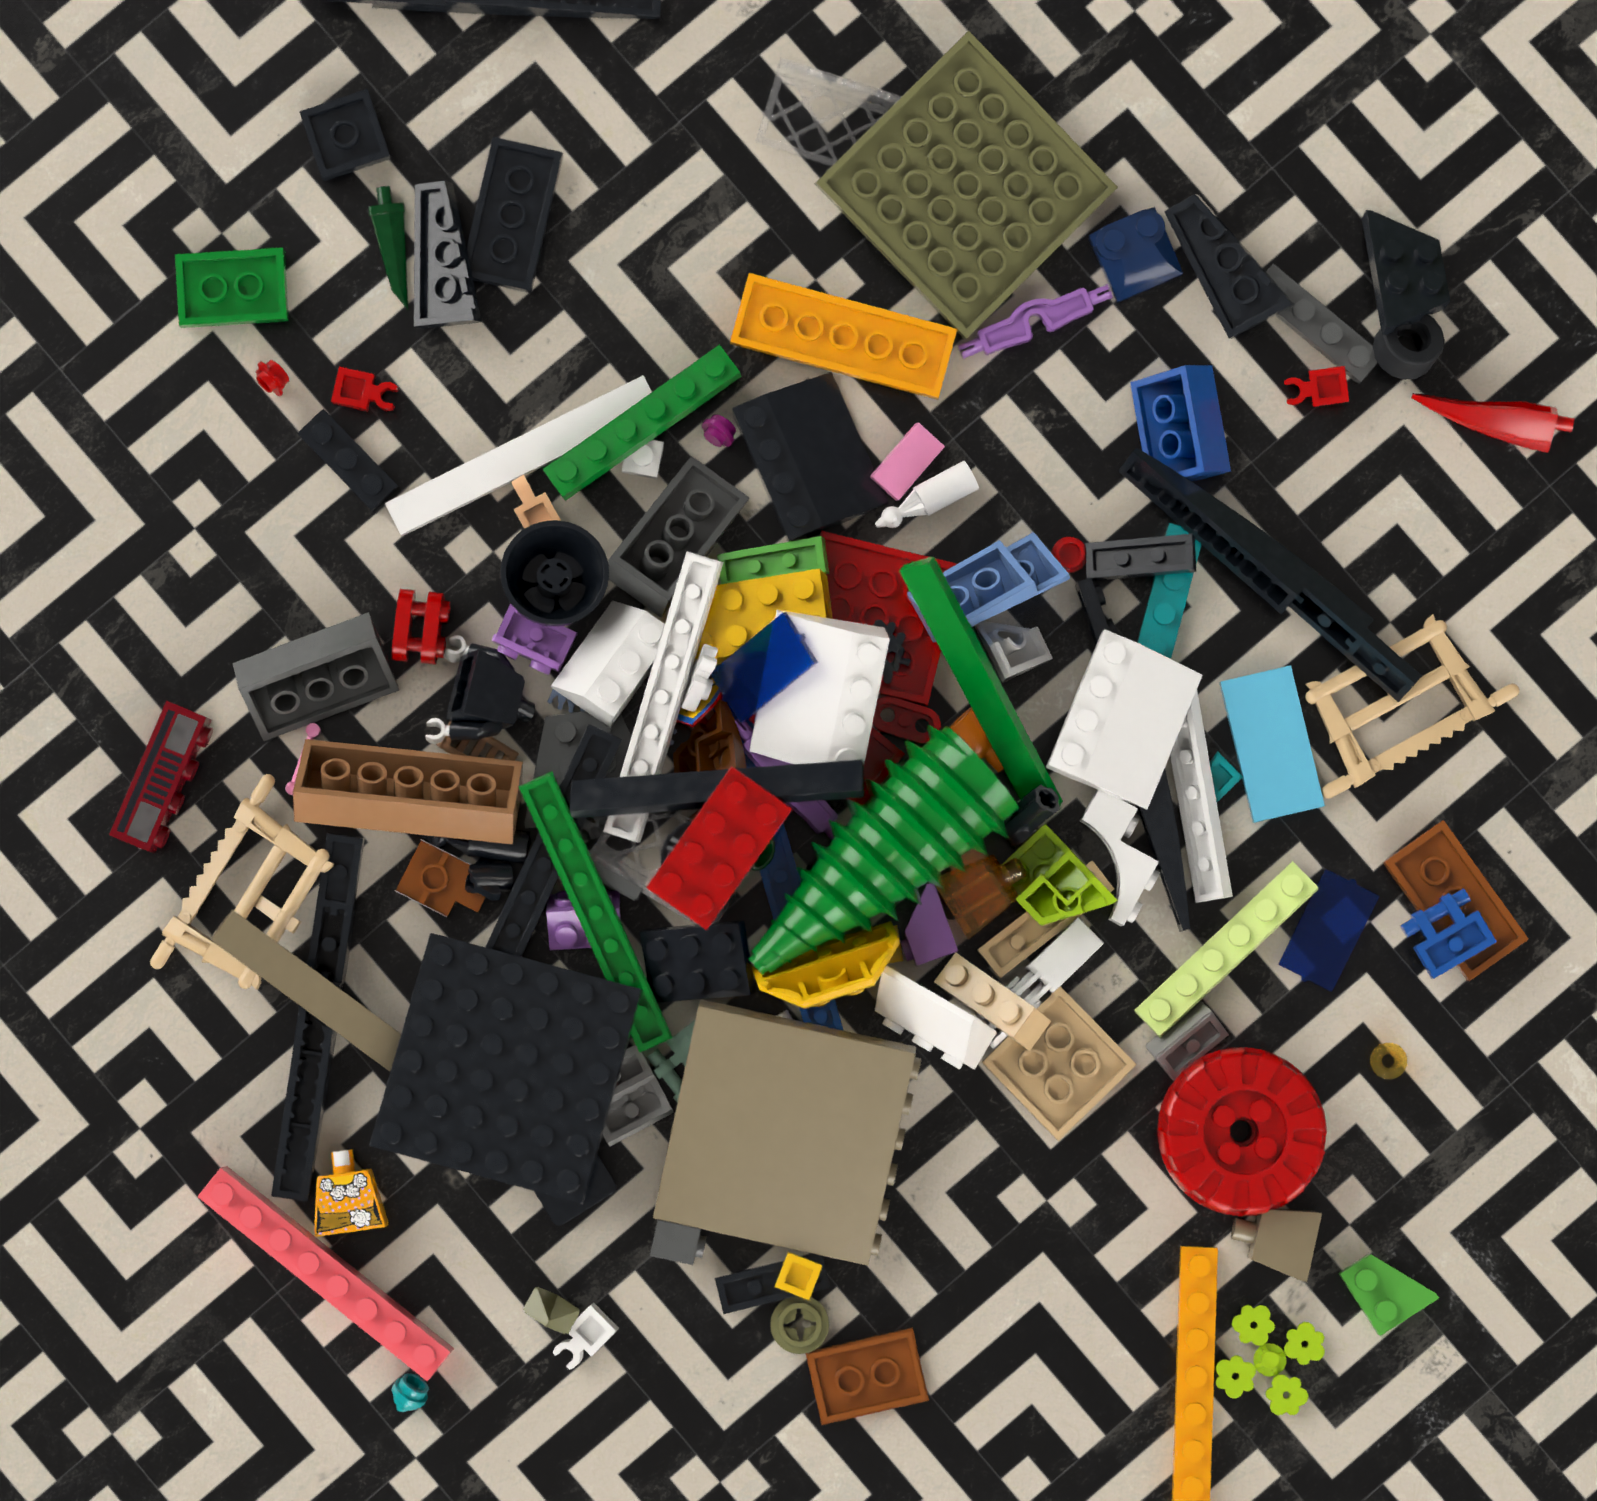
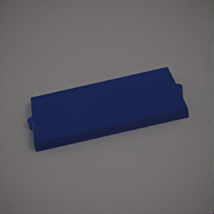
(763, 667)
(1328, 930)

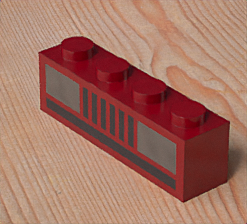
(161, 777)

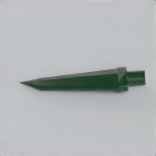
(390, 234)

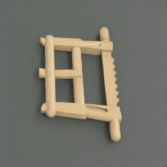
(1451, 668)
(285, 841)

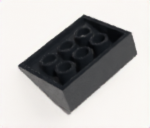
(809, 456)

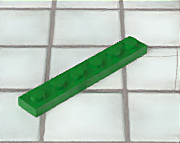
(642, 422)

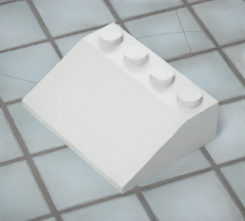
(832, 704)
(1124, 719)

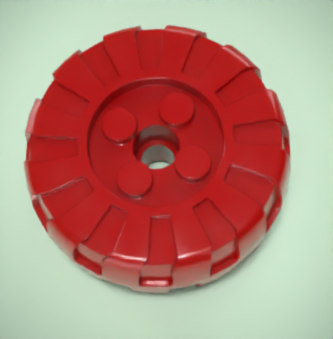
(1282, 1141)

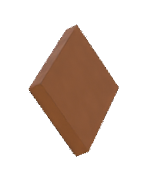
(867, 1376)

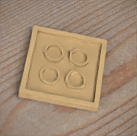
(1065, 1068)

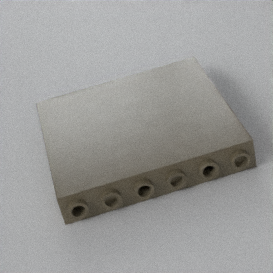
(786, 1132)

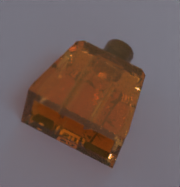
(982, 892)

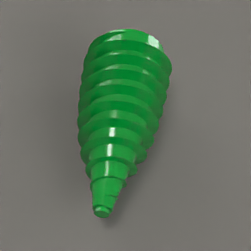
(891, 846)

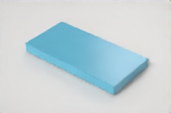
(1271, 744)

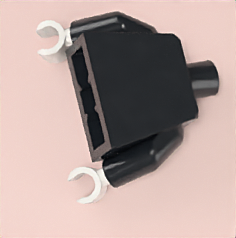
(483, 694)

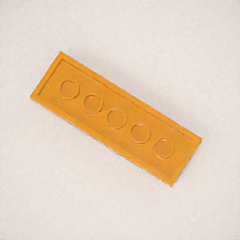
(843, 336)

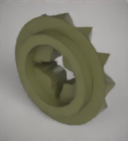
(788, 1337)

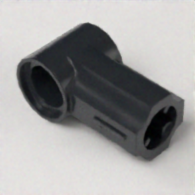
(1032, 812)

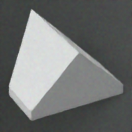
(1013, 648)

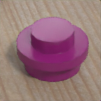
(718, 431)

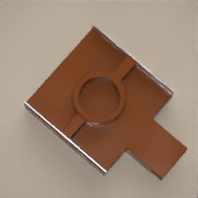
(438, 880)

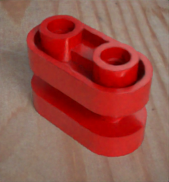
(432, 643)

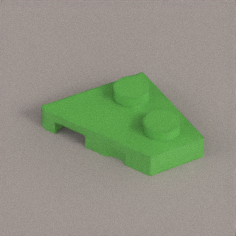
(1385, 1293)

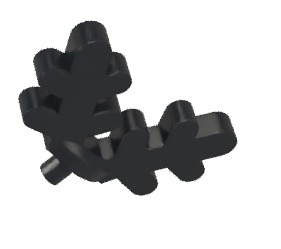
(895, 645)

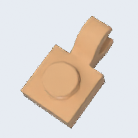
(533, 508)

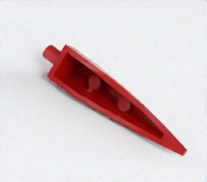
(1512, 422)

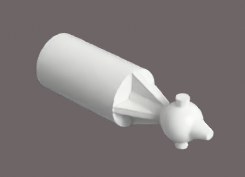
(932, 495)

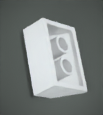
(611, 662)
(931, 1020)

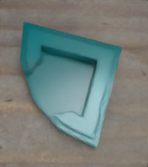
(1223, 775)

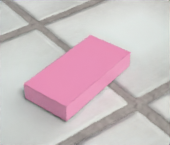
(907, 461)

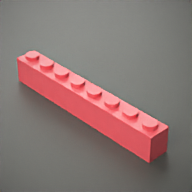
(325, 1272)

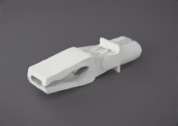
(1053, 966)

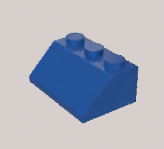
(1182, 421)

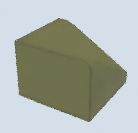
(551, 1310)

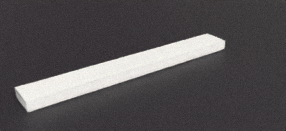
(511, 459)
(668, 681)

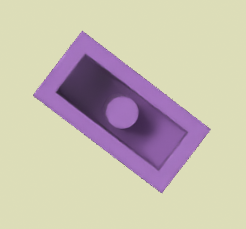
(928, 930)

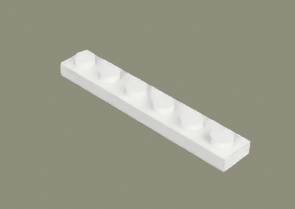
(1199, 809)

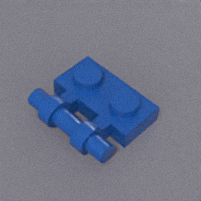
(1453, 944)

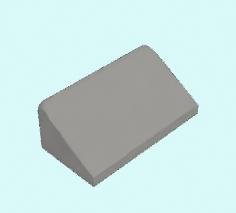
(1187, 1040)

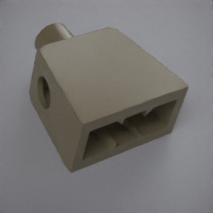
(1281, 1239)

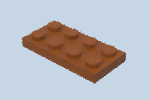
(1440, 865)

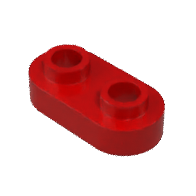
(905, 718)

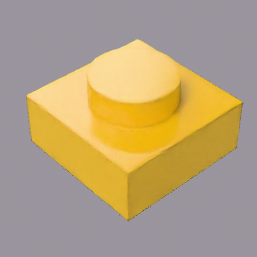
(798, 1275)

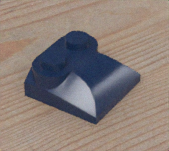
(1135, 254)

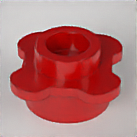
(271, 377)

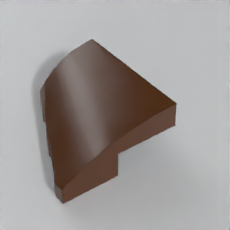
(712, 744)

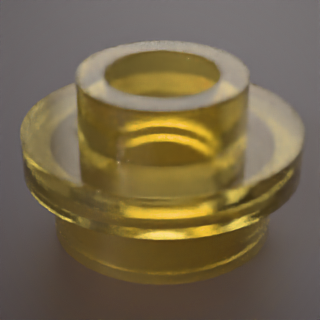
(1399, 1065)

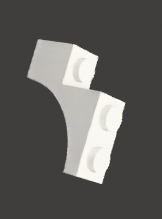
(1135, 871)

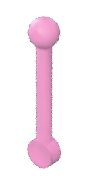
(313, 731)

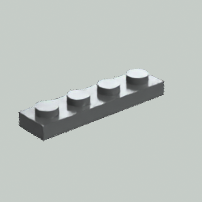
(1324, 329)

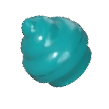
(409, 1392)

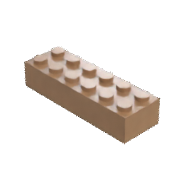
(408, 791)

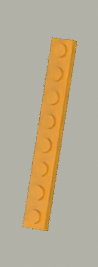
(1194, 1373)

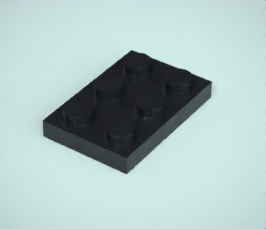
(698, 962)

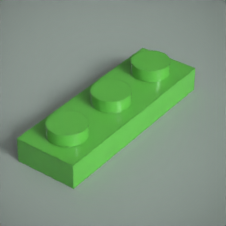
(774, 560)

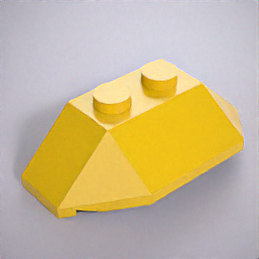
(833, 970)

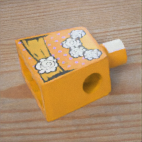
(347, 1198)

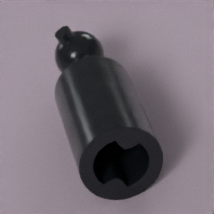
(513, 852)

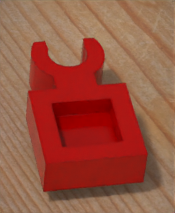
(1325, 387)
(357, 389)

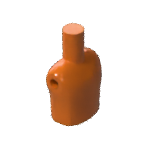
(972, 733)

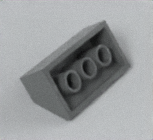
(315, 676)

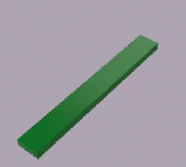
(976, 676)
(593, 904)

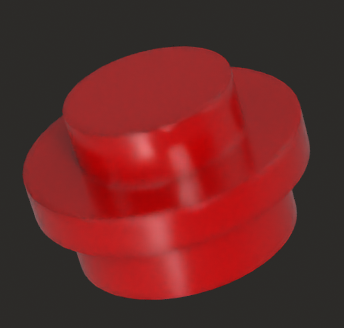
(1070, 553)

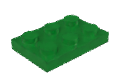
(231, 287)

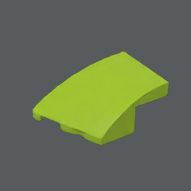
(1056, 880)

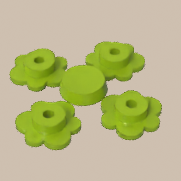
(1270, 1360)

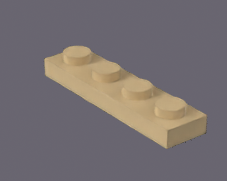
(1026, 936)

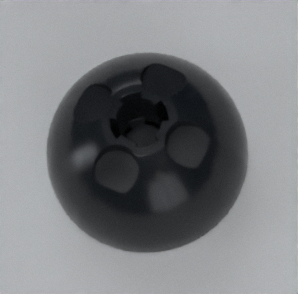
(552, 554)

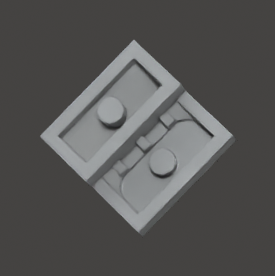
(636, 1099)

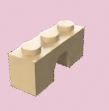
(992, 1001)

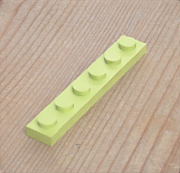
(1226, 949)

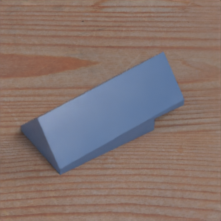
(1001, 578)

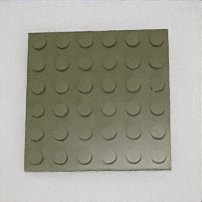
(966, 185)

